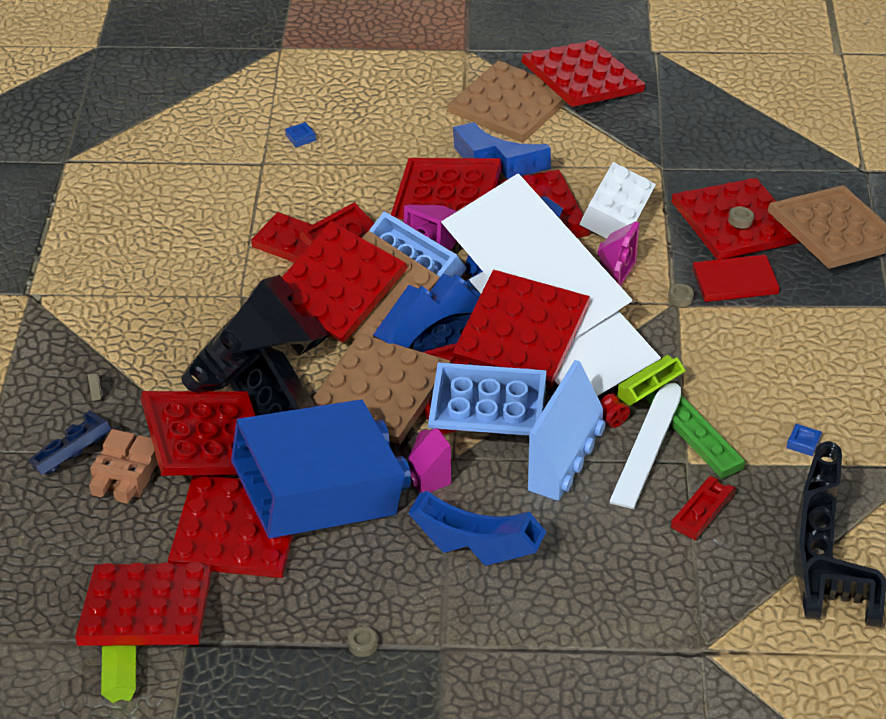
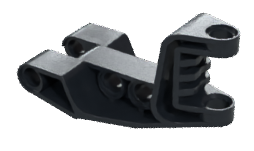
(261, 322)
(822, 572)

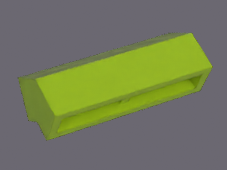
(649, 379)
(118, 672)

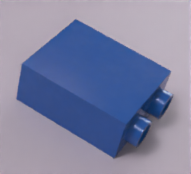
(318, 467)

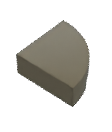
(94, 384)

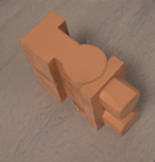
(123, 466)

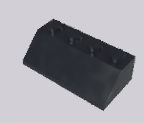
(272, 384)

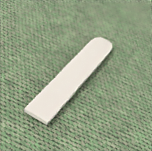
(646, 446)

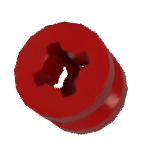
(614, 411)

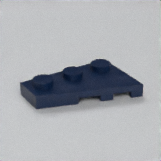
(441, 333)
(75, 439)

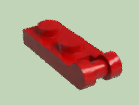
(702, 507)

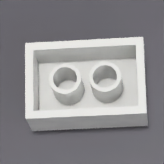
(617, 201)

